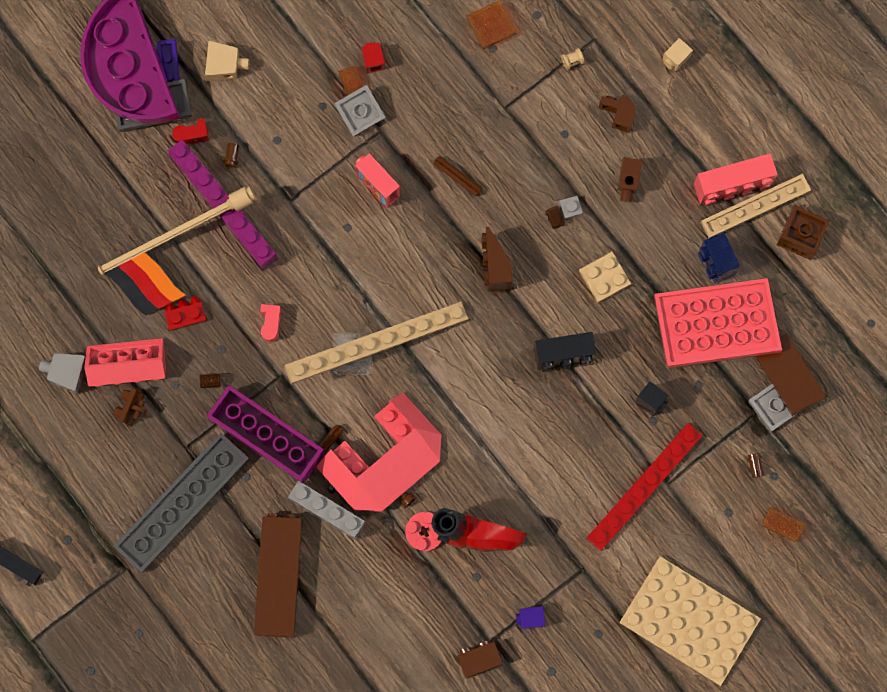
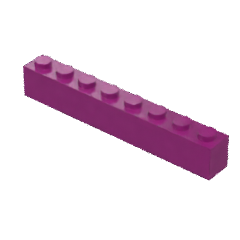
(215, 196)

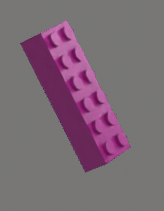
(266, 434)

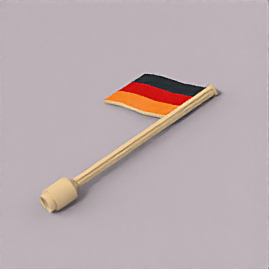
(144, 279)

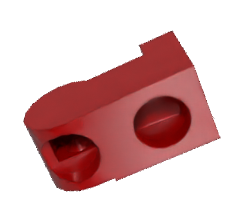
(191, 134)

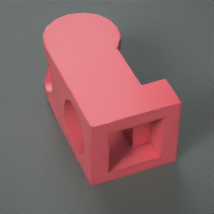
(271, 326)

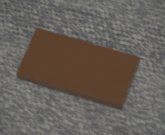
(791, 377)

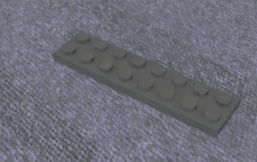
(181, 502)

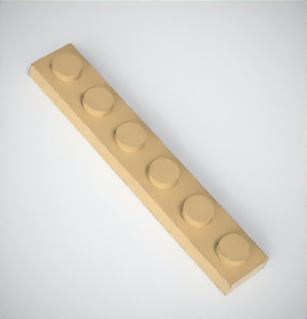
(755, 206)

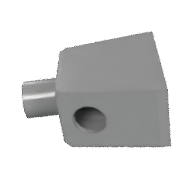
(65, 371)

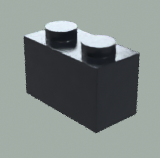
(652, 399)

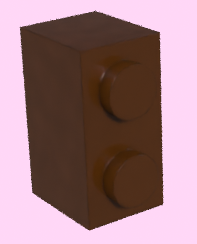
(479, 659)

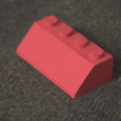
(125, 362)

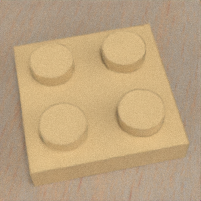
(604, 277)

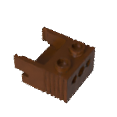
(803, 232)

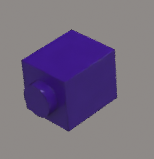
(531, 618)

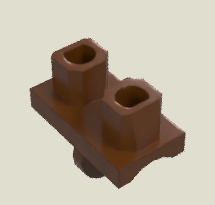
(132, 407)

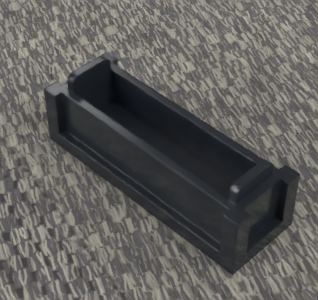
(20, 567)

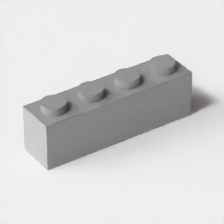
(326, 510)

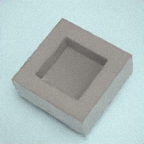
(570, 207)

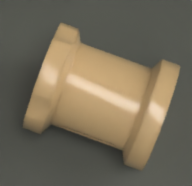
(572, 59)

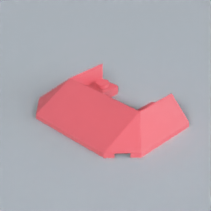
(397, 470)

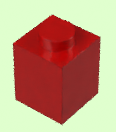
(373, 57)

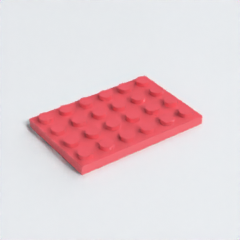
(717, 323)

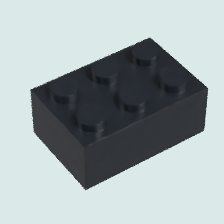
(564, 351)

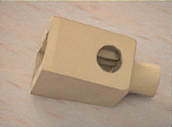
(223, 62)

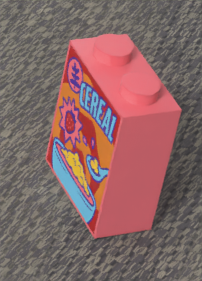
(377, 180)

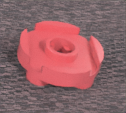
(413, 529)

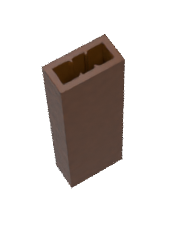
(278, 576)

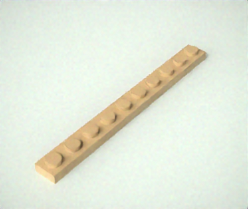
(375, 343)

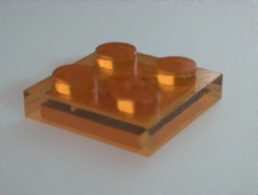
(491, 24)

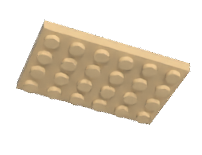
(690, 621)

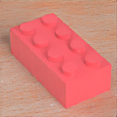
(735, 179)

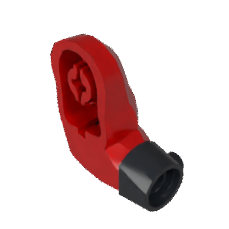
(474, 533)

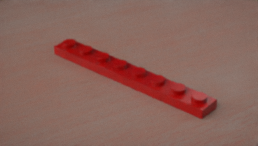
(644, 487)

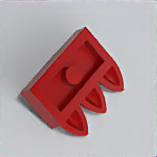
(185, 314)

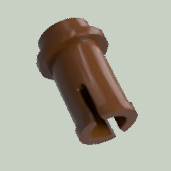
(231, 156)
(755, 463)

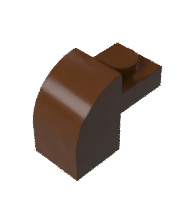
(623, 109)

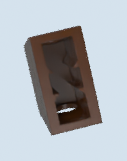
(631, 170)

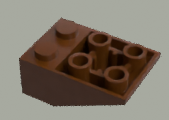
(499, 271)

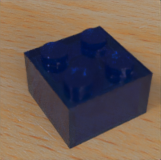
(719, 258)

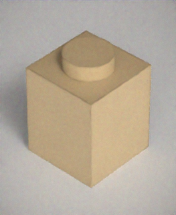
(677, 55)

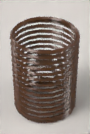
(554, 217)
(211, 379)

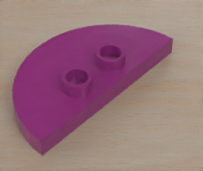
(124, 64)

